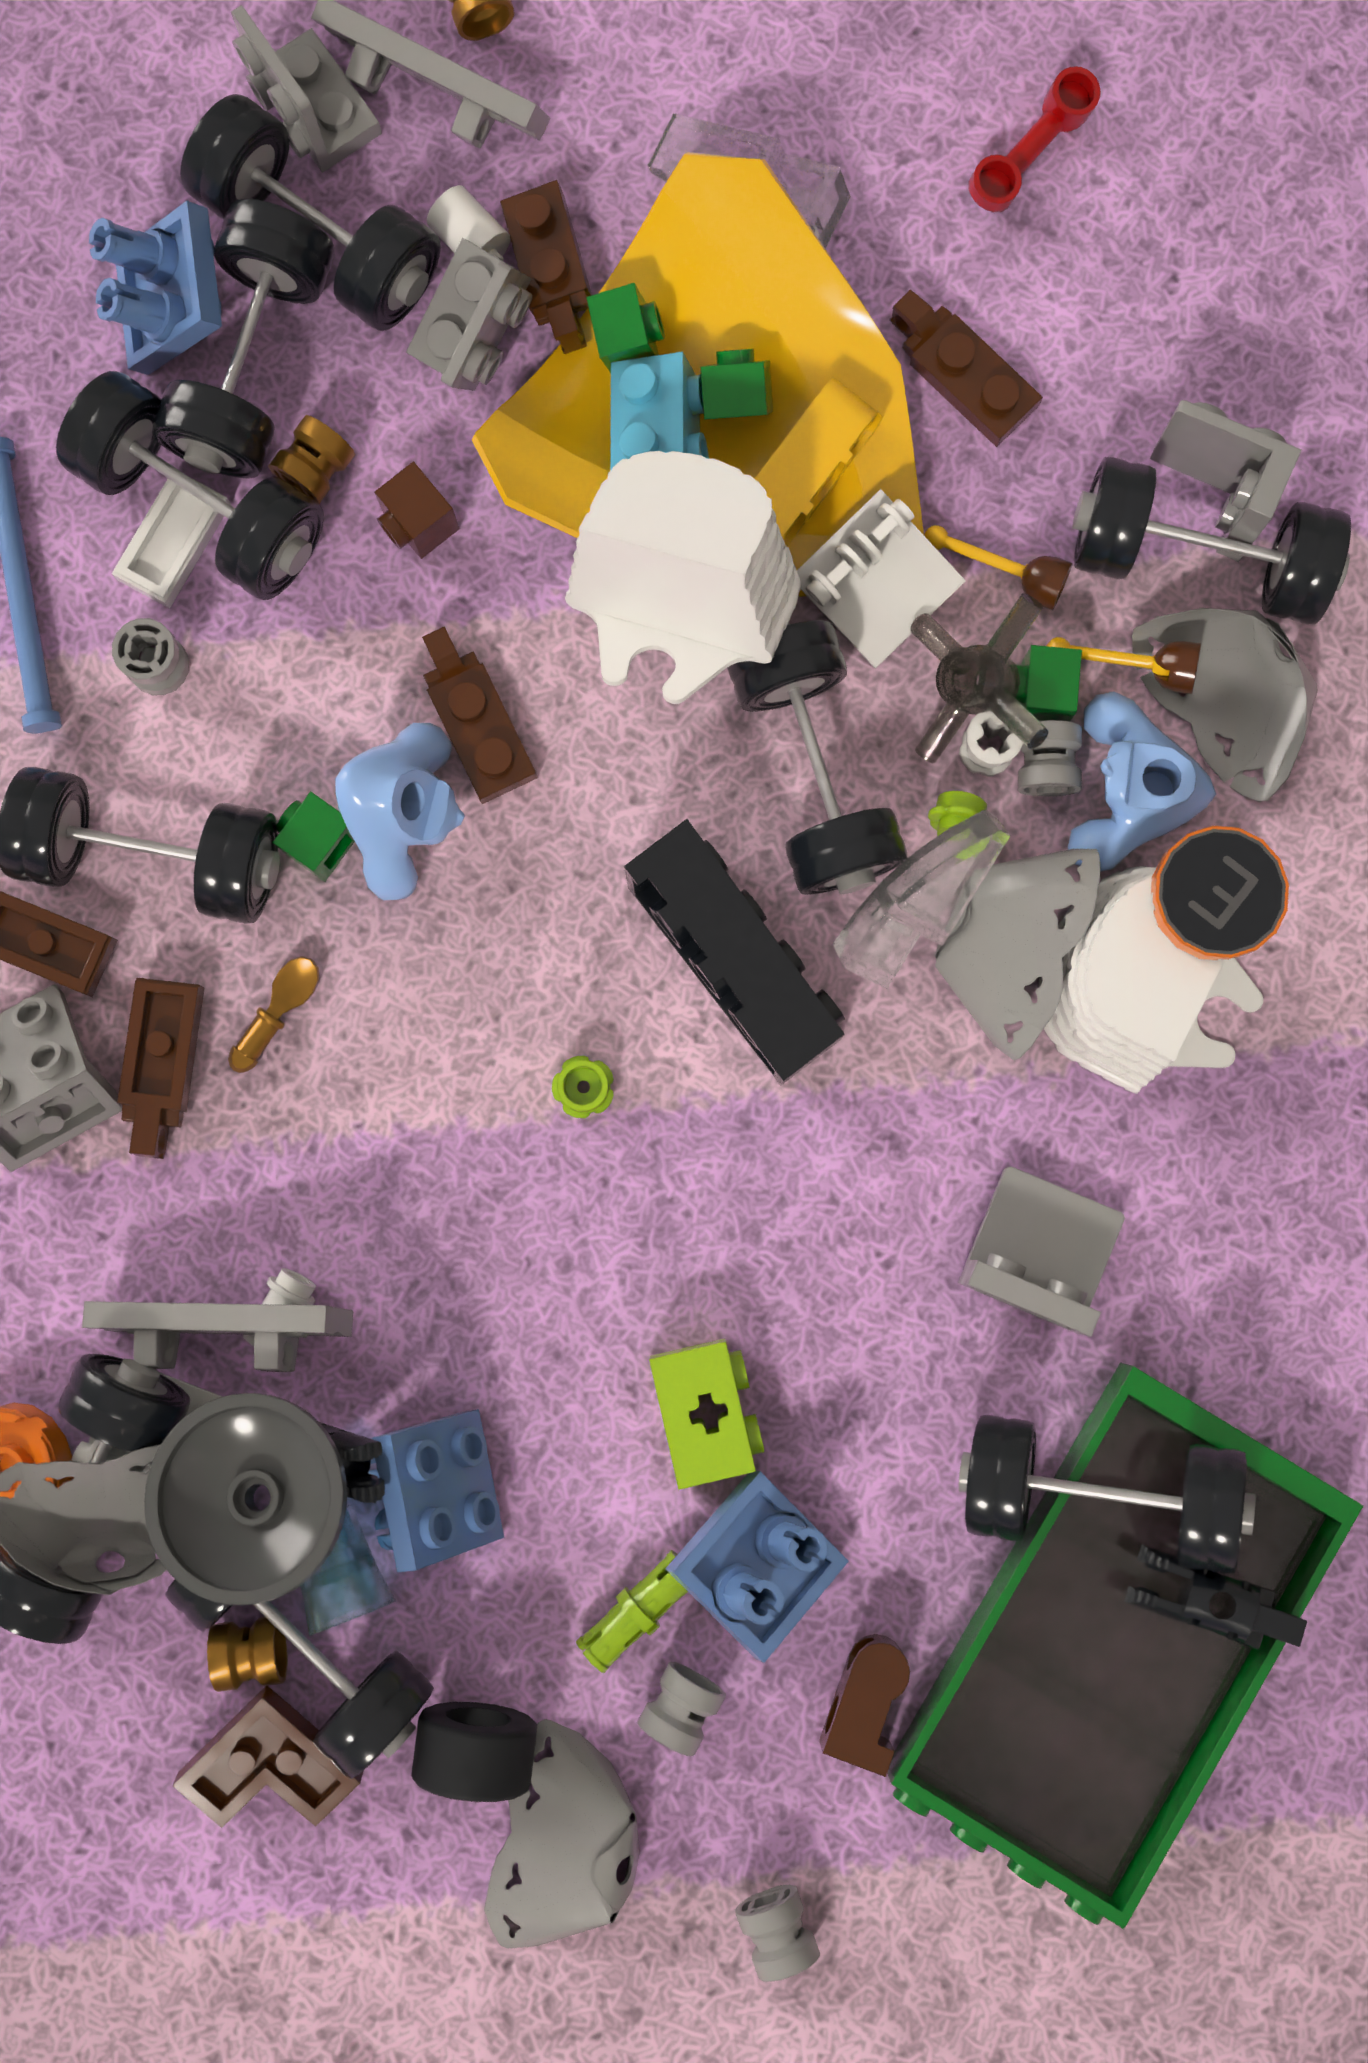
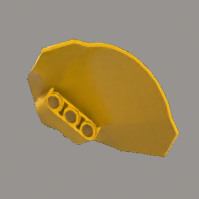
(727, 273)

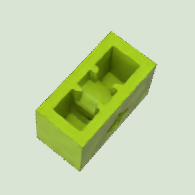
(698, 1452)

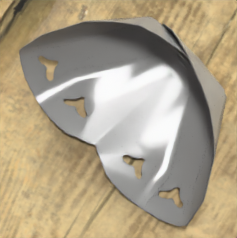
(1239, 691)
(1014, 937)
(80, 1521)
(564, 1846)

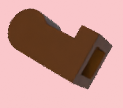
(869, 1683)

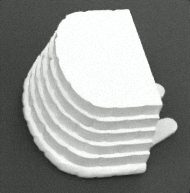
(684, 565)
(1135, 995)

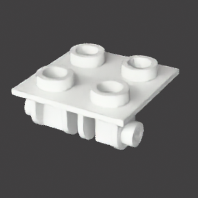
(878, 577)

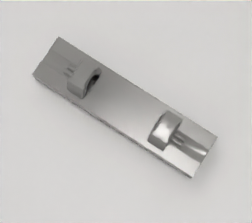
(380, 47)
(274, 1327)

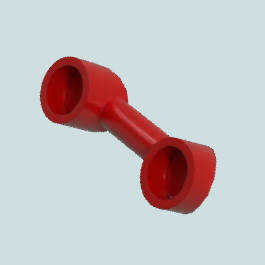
(1064, 110)

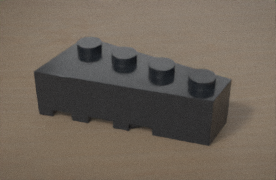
(733, 952)

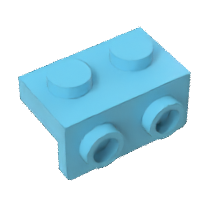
(655, 407)

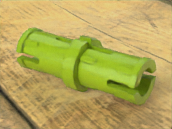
(632, 1616)

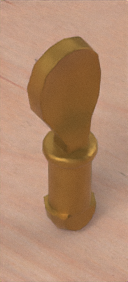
(290, 989)

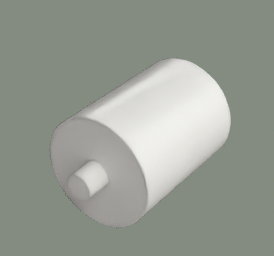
(461, 216)

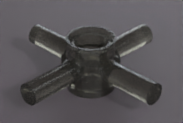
(997, 679)

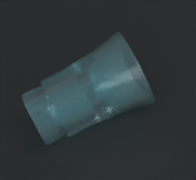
(346, 1583)

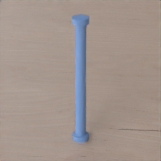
(40, 714)

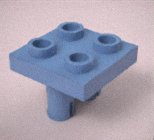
(163, 284)
(436, 1491)
(757, 1565)

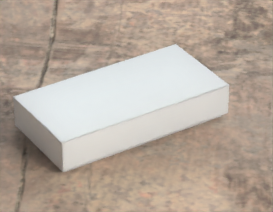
(168, 543)

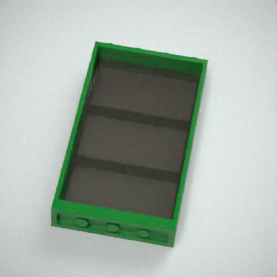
(1087, 1722)

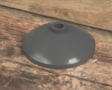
(205, 1509)

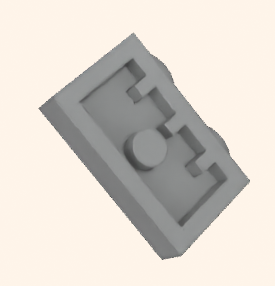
(308, 92)
(470, 317)
(1233, 458)
(46, 1080)
(1043, 1250)

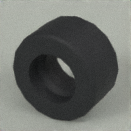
(474, 1751)

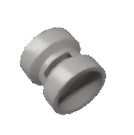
(161, 667)
(1051, 766)
(681, 1709)
(776, 1930)

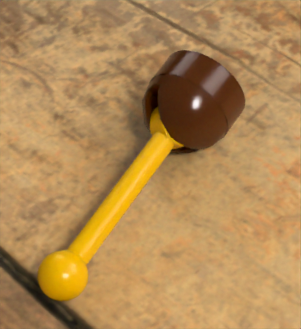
(1041, 577)
(1172, 665)

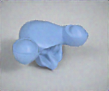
(1147, 781)
(397, 802)

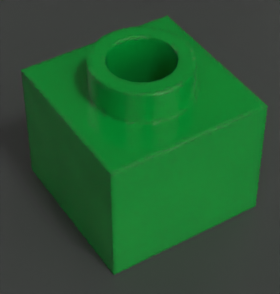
(625, 324)
(736, 386)
(1050, 682)
(313, 835)

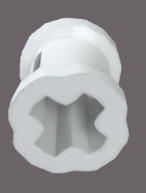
(990, 761)

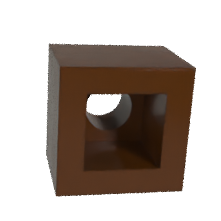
(415, 511)

